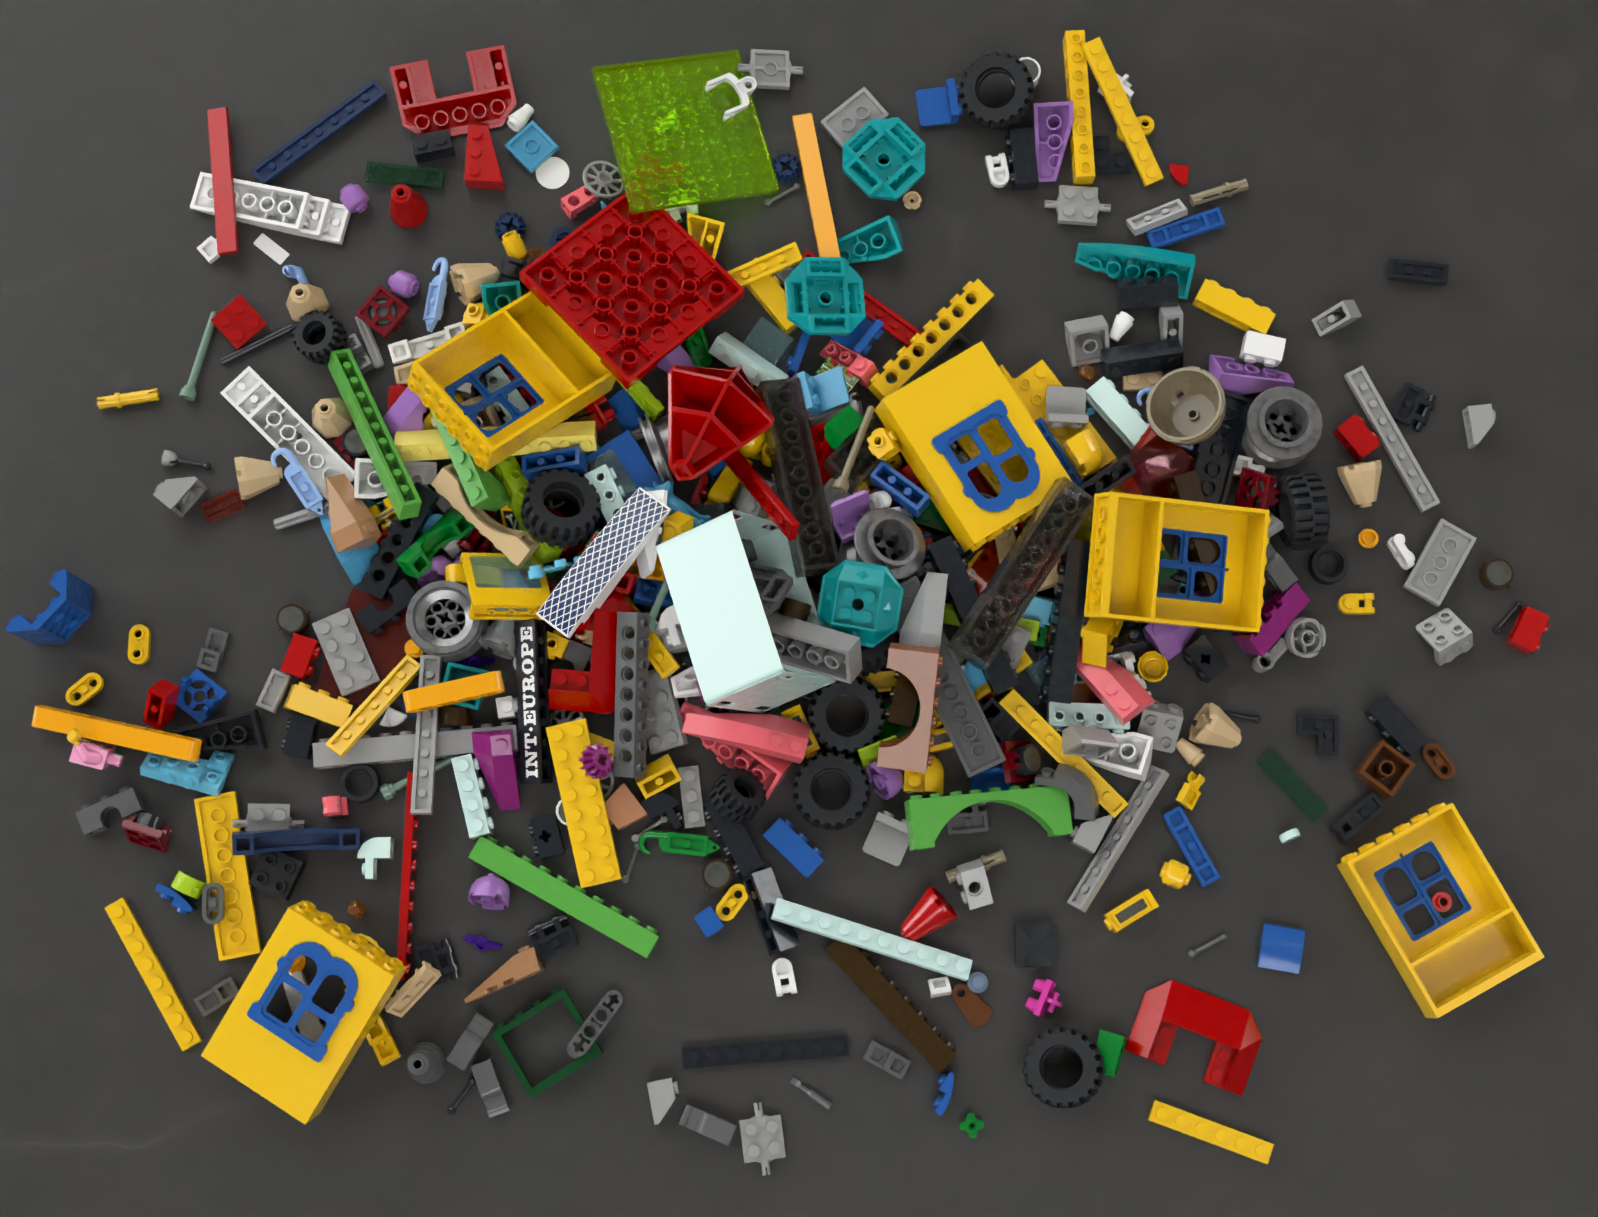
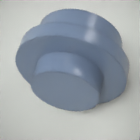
(977, 982)

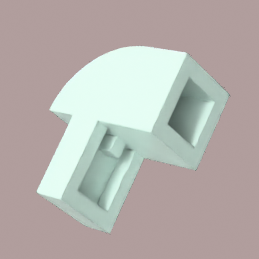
(372, 850)

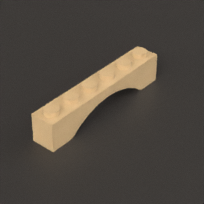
(513, 543)

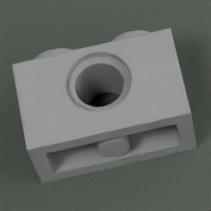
(981, 893)

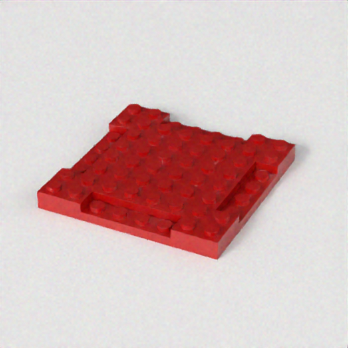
(631, 287)

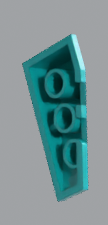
(872, 242)

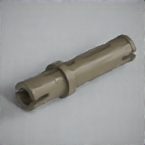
(1226, 189)
(994, 859)

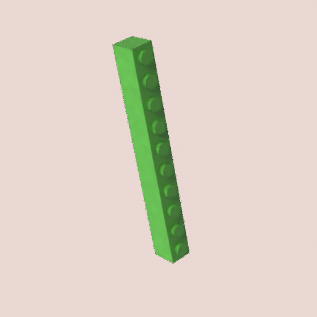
(374, 434)
(566, 898)

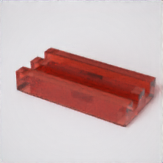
(204, 506)

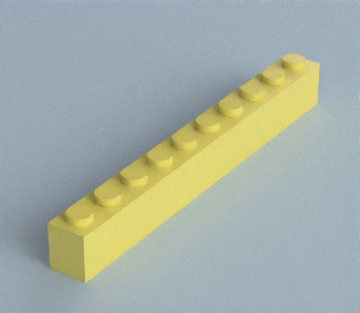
(429, 445)

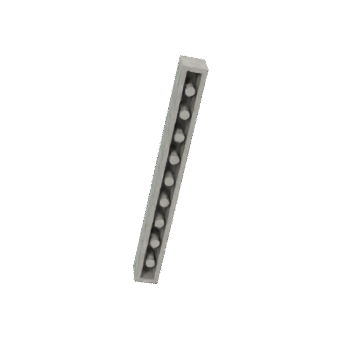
(401, 747)

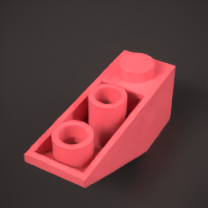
(853, 362)

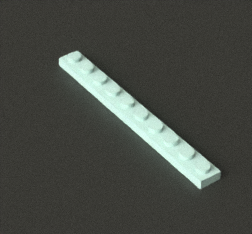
(871, 939)

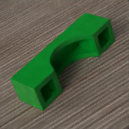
(418, 556)

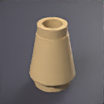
(1190, 752)

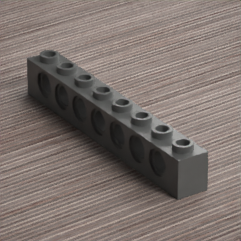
(631, 694)

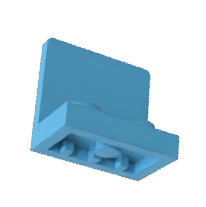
(824, 390)

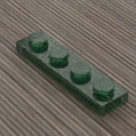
(405, 174)
(1292, 785)

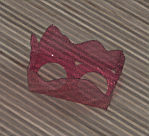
(1155, 468)

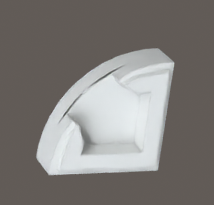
(393, 718)

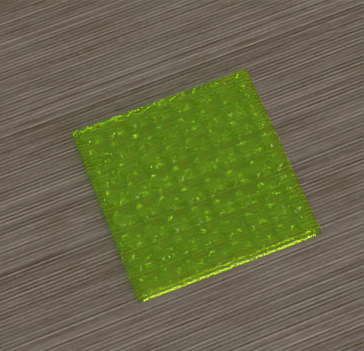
(674, 135)

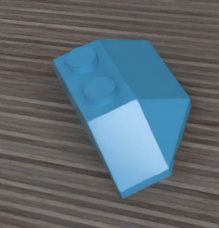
(356, 561)

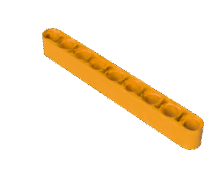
(815, 185)
(117, 733)

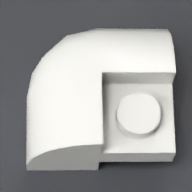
(672, 631)

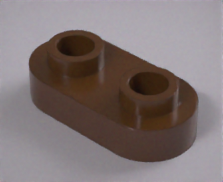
(1438, 760)

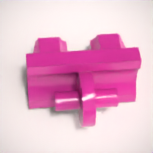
(1040, 1006)

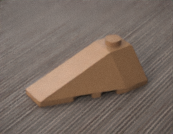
(349, 517)
(517, 968)

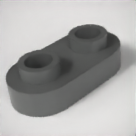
(212, 903)

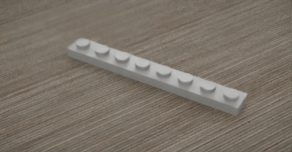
(1392, 439)
(425, 742)
(1117, 839)

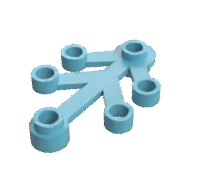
(538, 572)

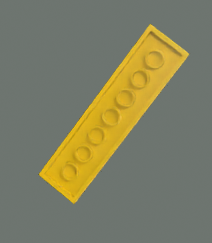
(583, 805)
(238, 932)

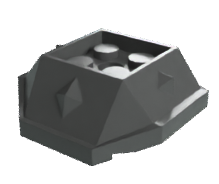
(772, 586)

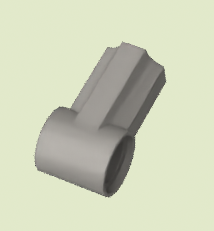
(1270, 657)

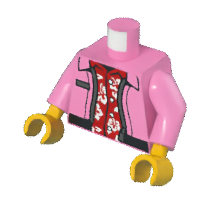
(93, 752)

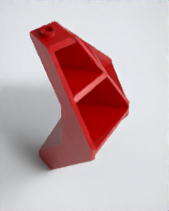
(710, 417)

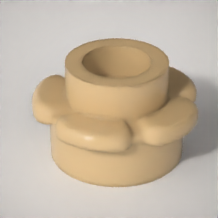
(912, 195)

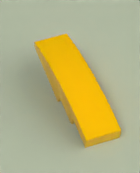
(382, 1042)

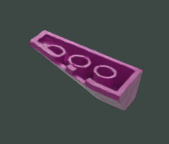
(498, 763)

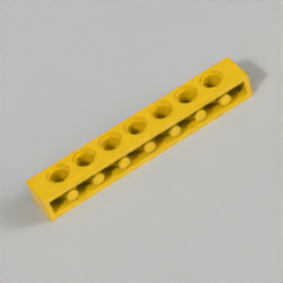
(1078, 91)
(980, 296)

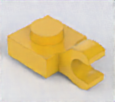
(1190, 791)

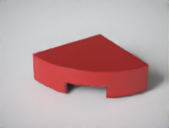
(1179, 173)

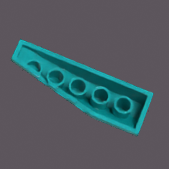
(1137, 262)

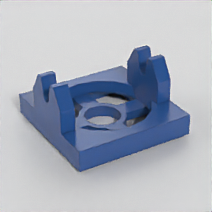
(210, 704)

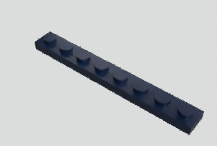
(319, 132)

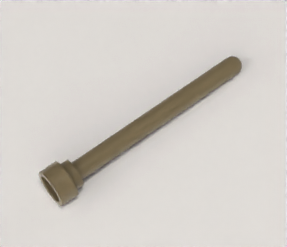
(841, 484)

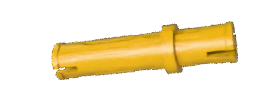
(119, 400)

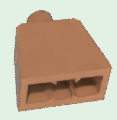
(624, 808)

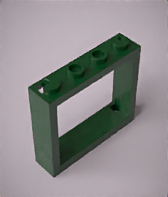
(520, 1017)

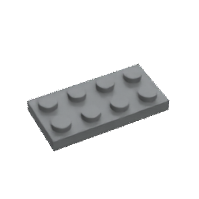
(1439, 562)
(346, 652)
(666, 730)

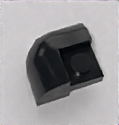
(1000, 721)

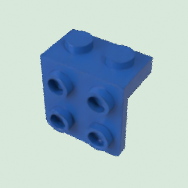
(939, 105)
(862, 336)

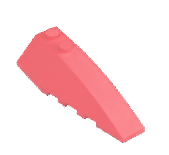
(1114, 687)
(752, 732)
(767, 768)

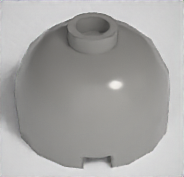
(1305, 637)

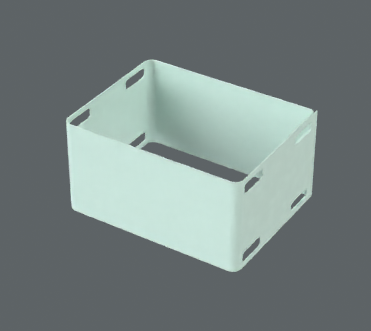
(725, 614)

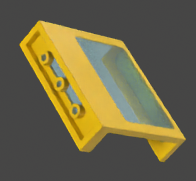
(501, 588)

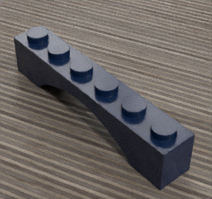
(295, 839)

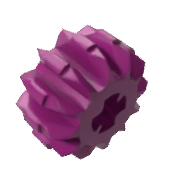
(596, 761)

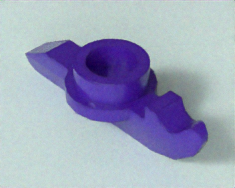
(476, 661)
(482, 943)

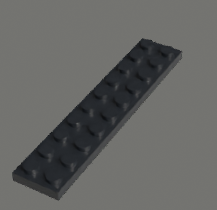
(1216, 463)

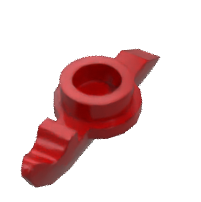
(701, 489)

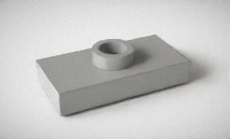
(273, 691)

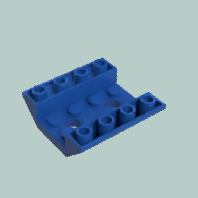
(63, 615)

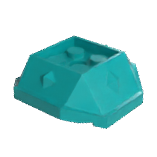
(890, 141)
(836, 283)
(872, 585)

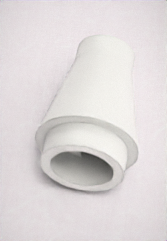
(519, 118)
(1121, 325)

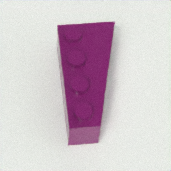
(1276, 616)

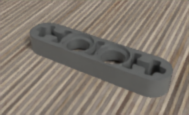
(594, 1023)

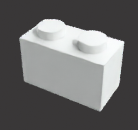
(1262, 349)

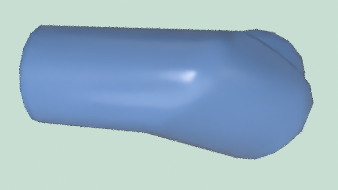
(295, 272)

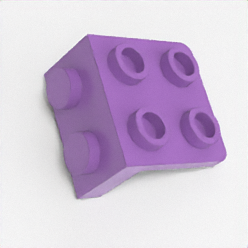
(848, 512)

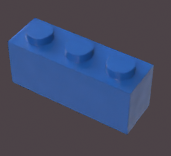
(569, 458)
(900, 489)
(794, 847)

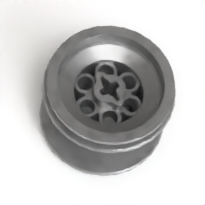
(657, 442)
(1265, 444)
(890, 528)
(424, 608)

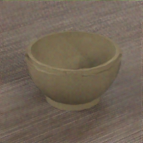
(1171, 415)

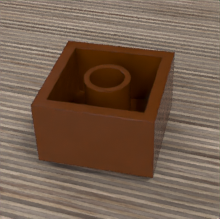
(1384, 769)

